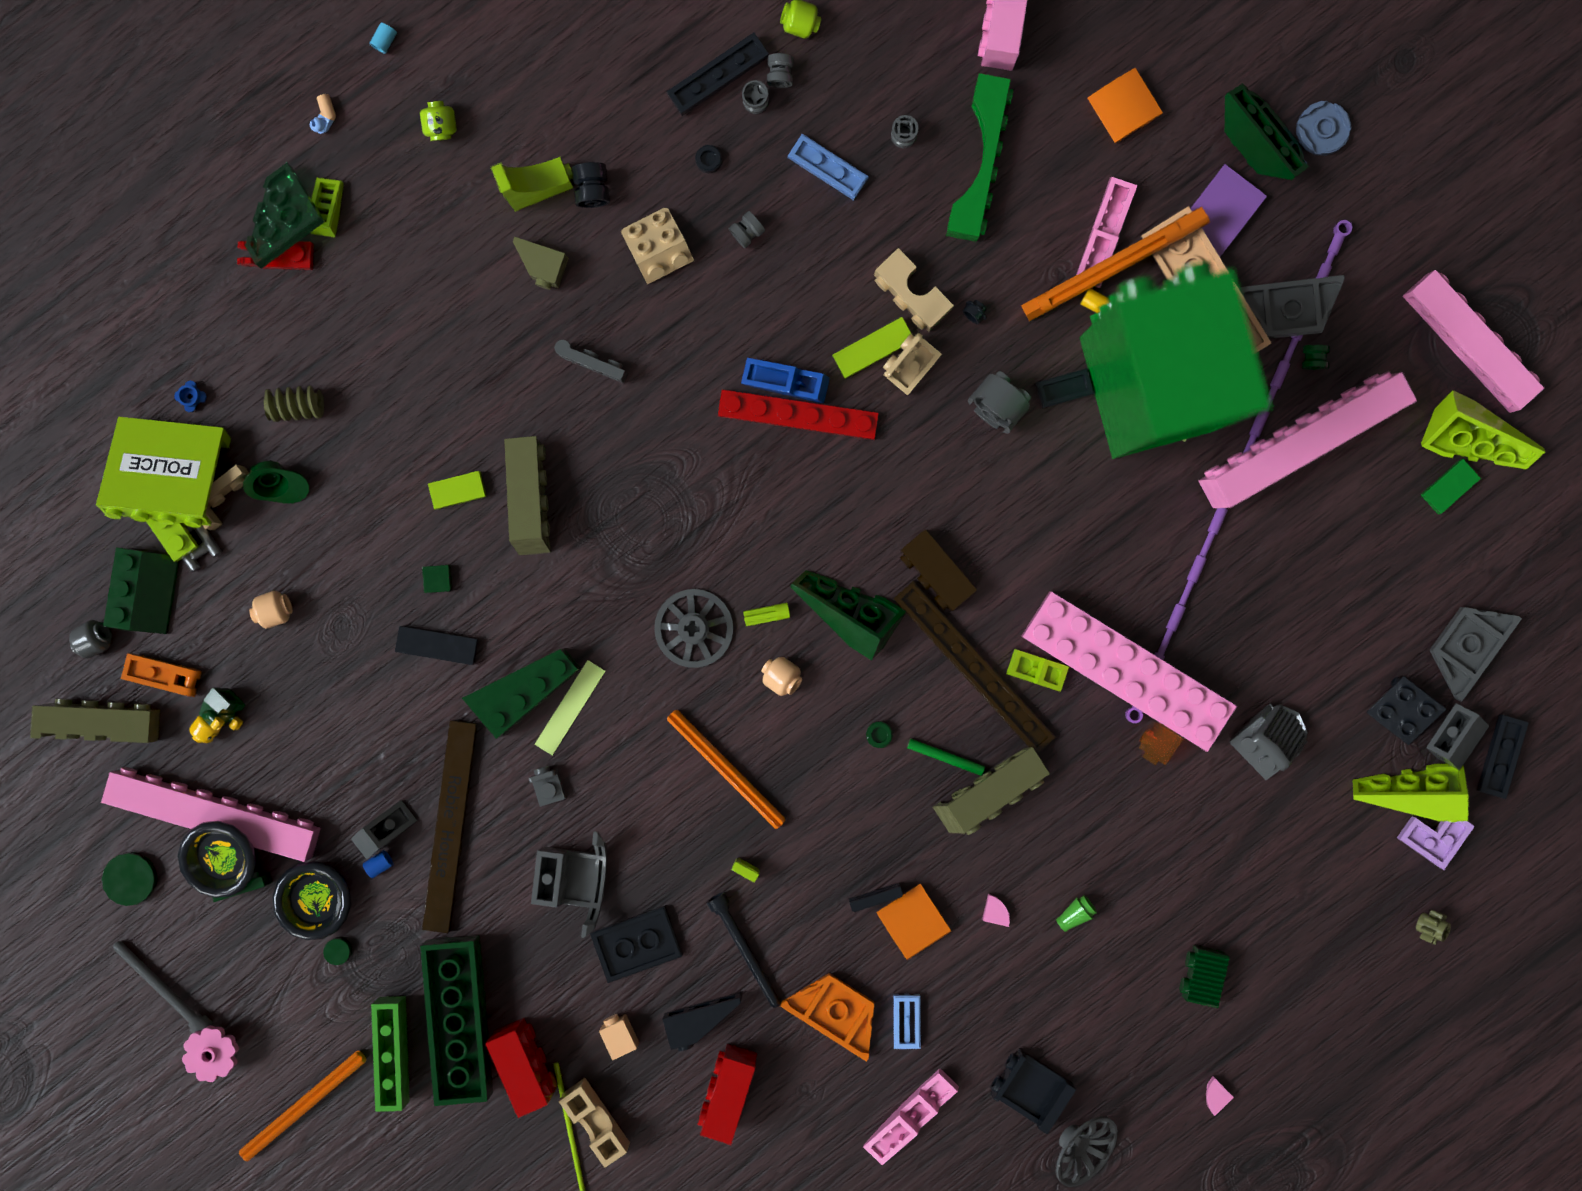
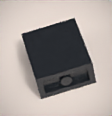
(1032, 1090)

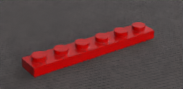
(798, 414)

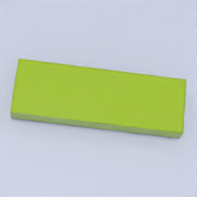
(872, 348)

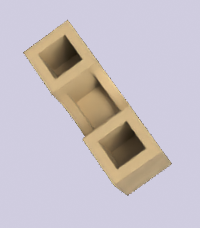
(926, 309)
(605, 1135)

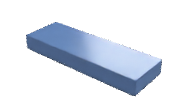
(828, 167)

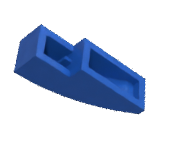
(785, 380)

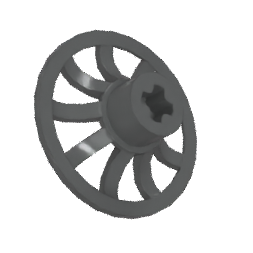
(693, 628)
(1078, 1144)

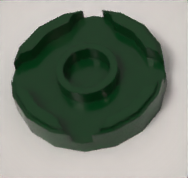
(129, 879)

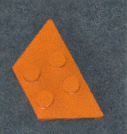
(835, 1012)

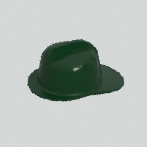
(273, 483)

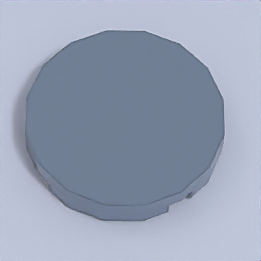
(1323, 128)

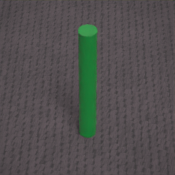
(946, 757)

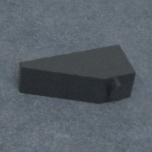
(693, 1022)

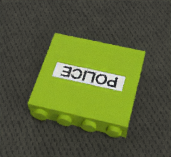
(161, 471)

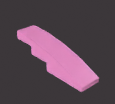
(911, 1116)

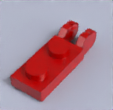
(295, 258)

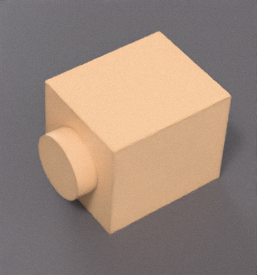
(618, 1036)

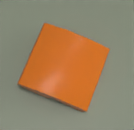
(1125, 105)
(913, 921)

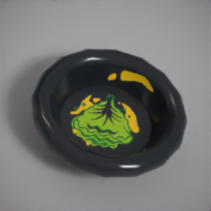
(216, 859)
(311, 900)

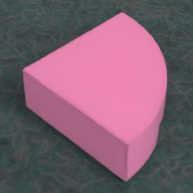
(995, 911)
(1217, 1096)

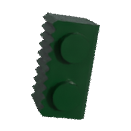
(1204, 976)

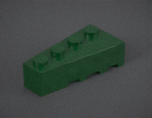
(517, 694)

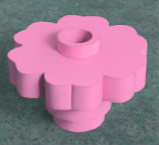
(210, 1053)

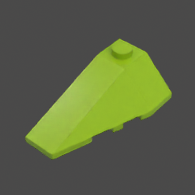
(1472, 431)
(1433, 793)

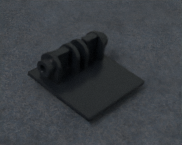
(1406, 709)

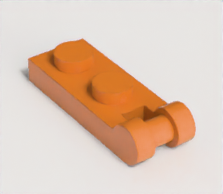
(160, 674)

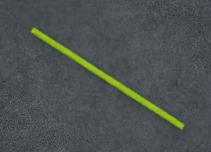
(569, 1130)

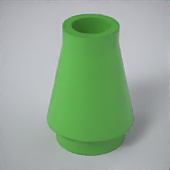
(1077, 913)

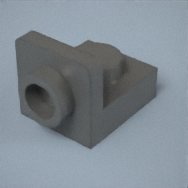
(547, 785)

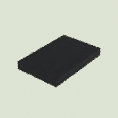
(636, 944)

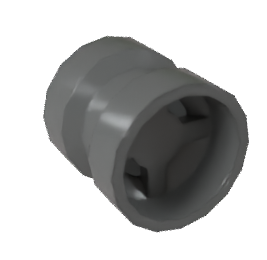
(780, 70)
(755, 91)
(904, 136)
(746, 229)

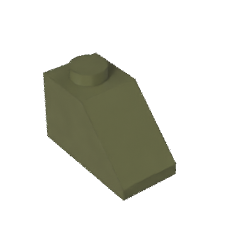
(542, 263)

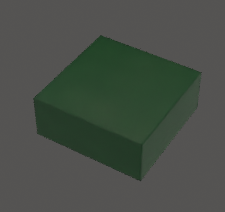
(437, 578)

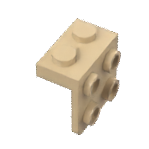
(657, 245)
(912, 363)

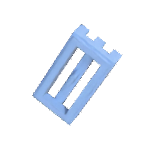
(906, 998)

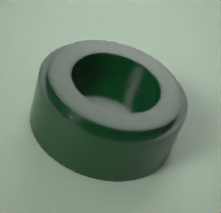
(879, 734)
(337, 951)

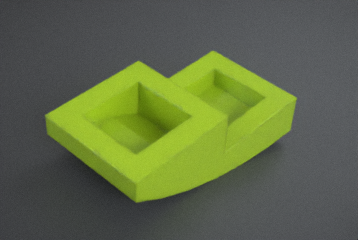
(1037, 670)

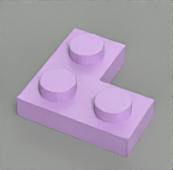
(1438, 844)

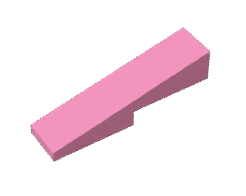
(1107, 223)

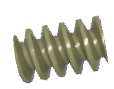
(293, 405)

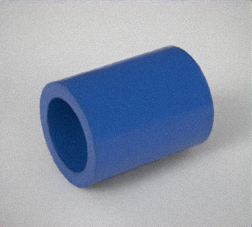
(378, 864)

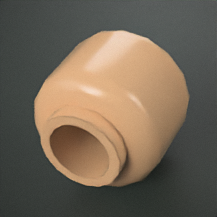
(271, 609)
(781, 676)

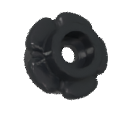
(975, 311)

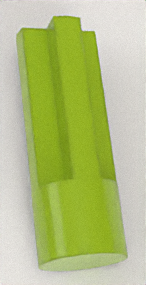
(766, 614)

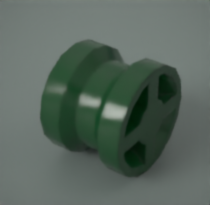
(1315, 357)

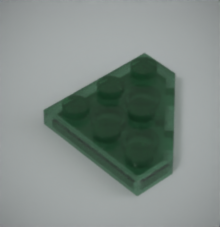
(281, 217)

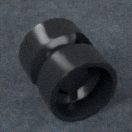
(591, 188)

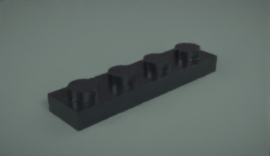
(718, 74)

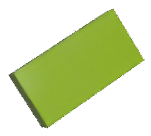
(457, 490)

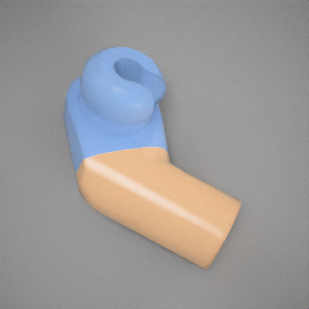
(326, 117)

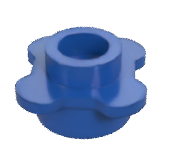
(182, 396)

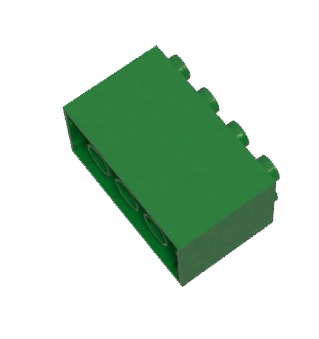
(1172, 360)

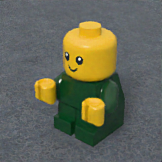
(215, 712)

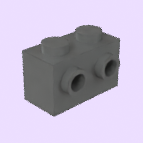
(1457, 736)

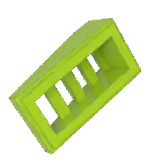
(330, 225)

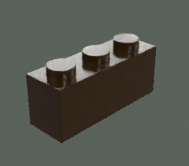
(937, 571)

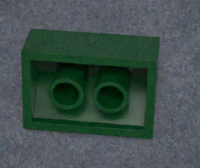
(141, 591)

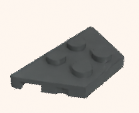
(1293, 306)
(1470, 646)

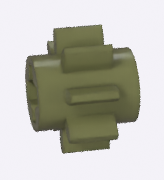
(1433, 927)

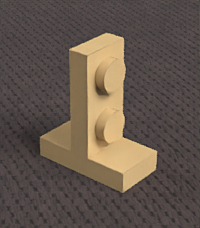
(229, 481)

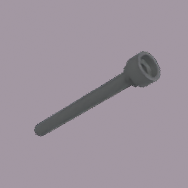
(196, 1022)

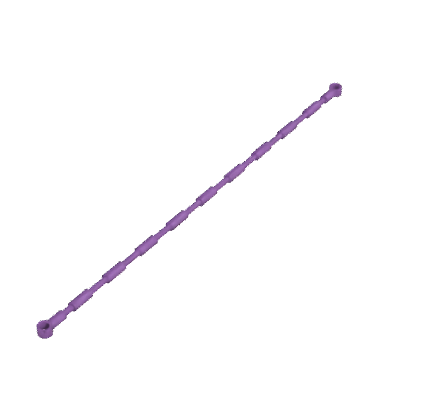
(1255, 432)

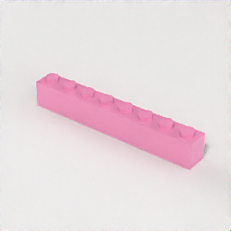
(189, 808)

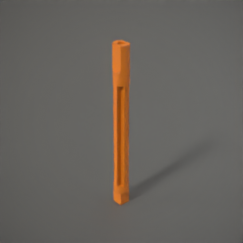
(1116, 263)

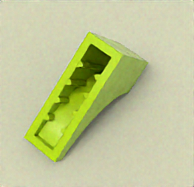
(532, 183)

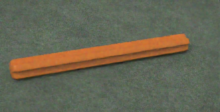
(726, 769)
(302, 1105)

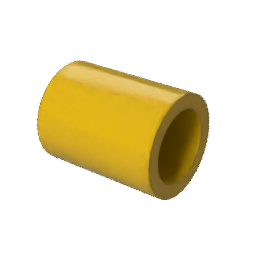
(1093, 300)

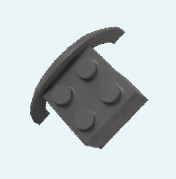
(572, 879)

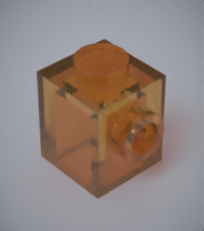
(1159, 744)

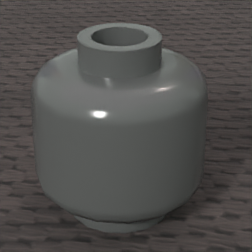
(90, 639)

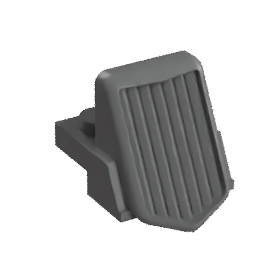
(1271, 739)

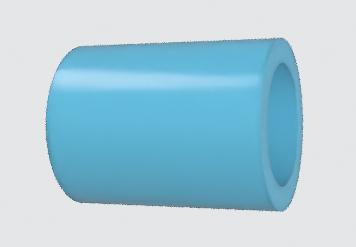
(383, 38)

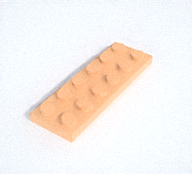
(1197, 249)

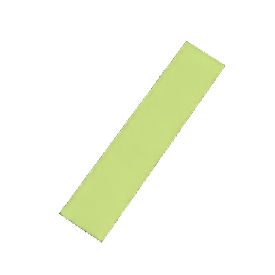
(570, 707)

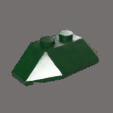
(1261, 135)

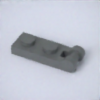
(590, 361)

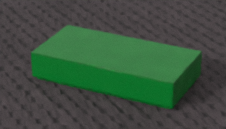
(1450, 486)

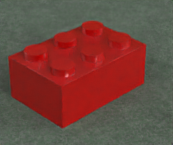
(521, 1067)
(727, 1093)

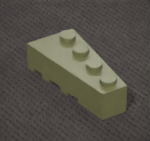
(526, 495)
(95, 721)
(992, 792)

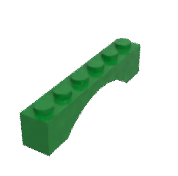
(988, 105)

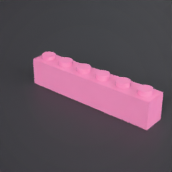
(1473, 341)

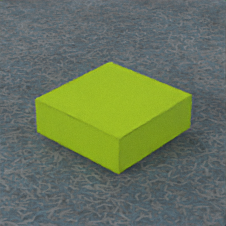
(745, 869)

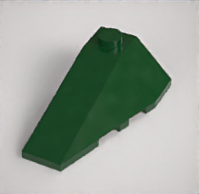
(857, 618)

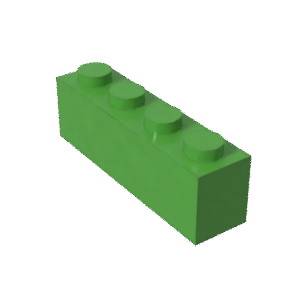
(390, 1053)

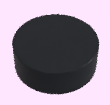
(708, 159)

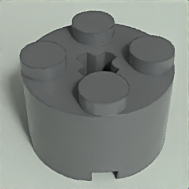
(1000, 402)

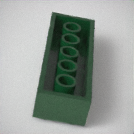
(456, 1020)

